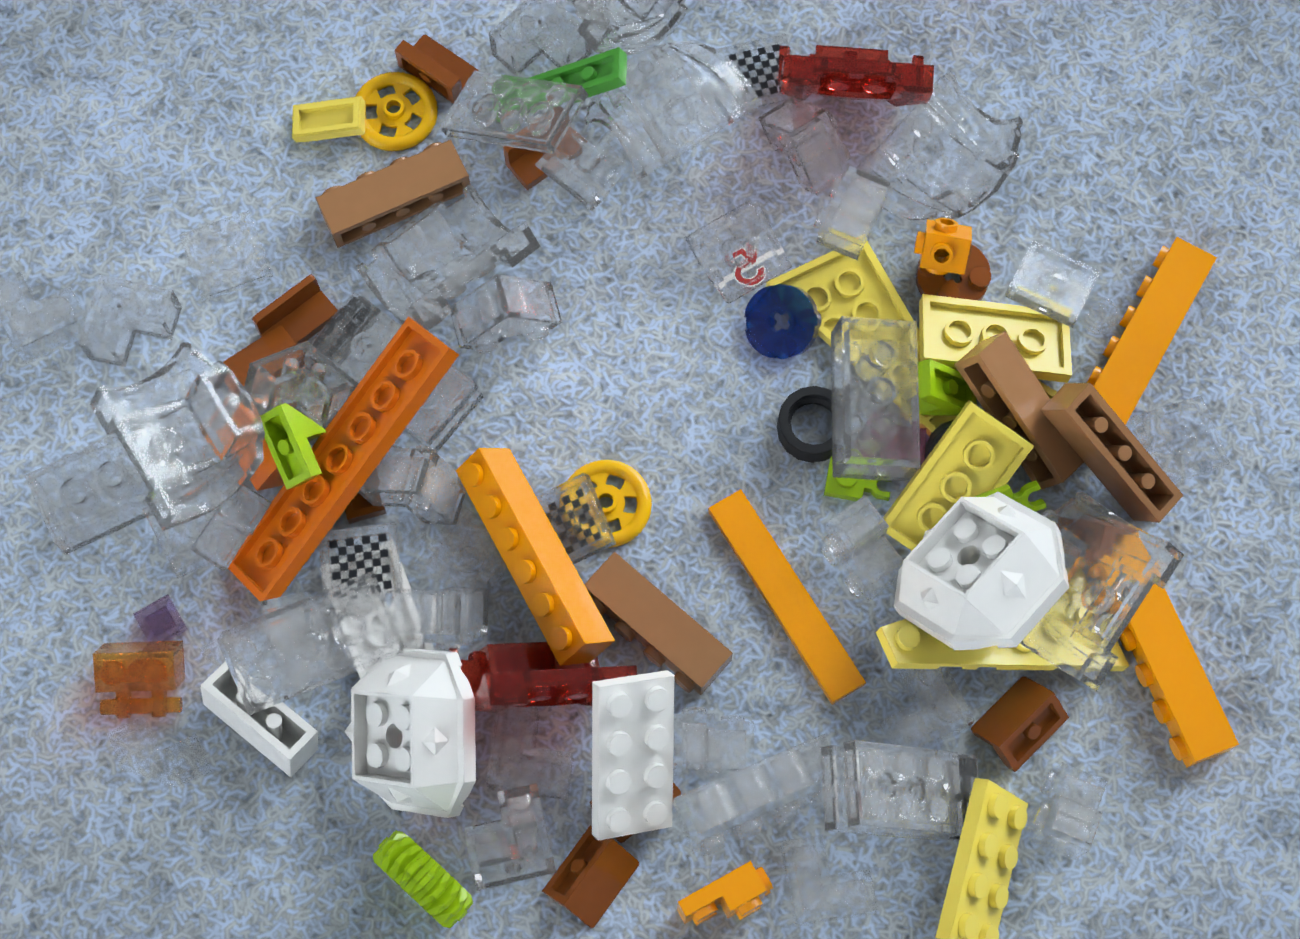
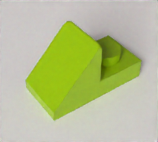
(941, 389)
(288, 441)

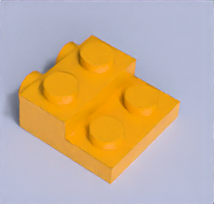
(736, 892)

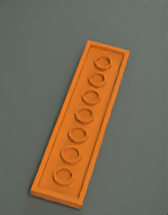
(347, 457)

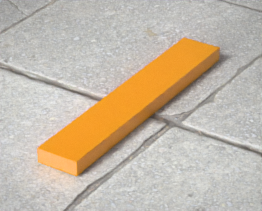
(786, 597)

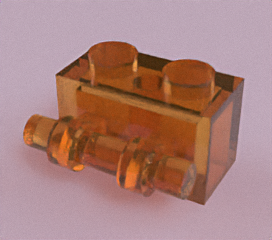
(139, 667)

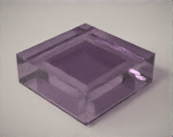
(160, 620)

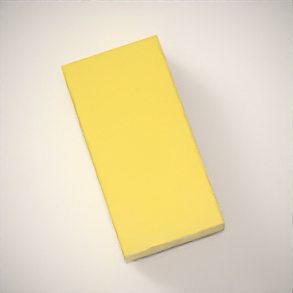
(328, 119)

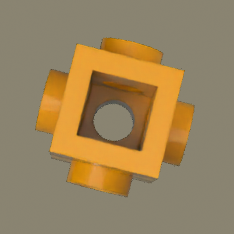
(944, 246)

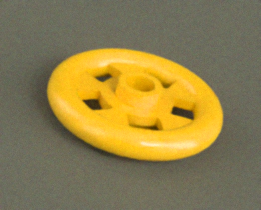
(405, 136)
(633, 487)

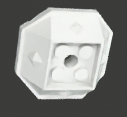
(983, 574)
(415, 732)

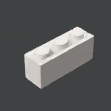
(273, 731)

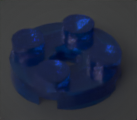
(761, 323)

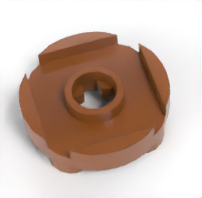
(971, 285)

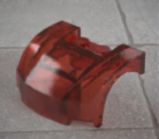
(855, 76)
(531, 677)

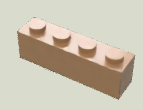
(393, 193)
(1015, 398)
(1112, 452)
(658, 624)

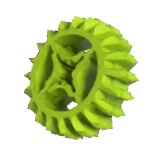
(423, 878)

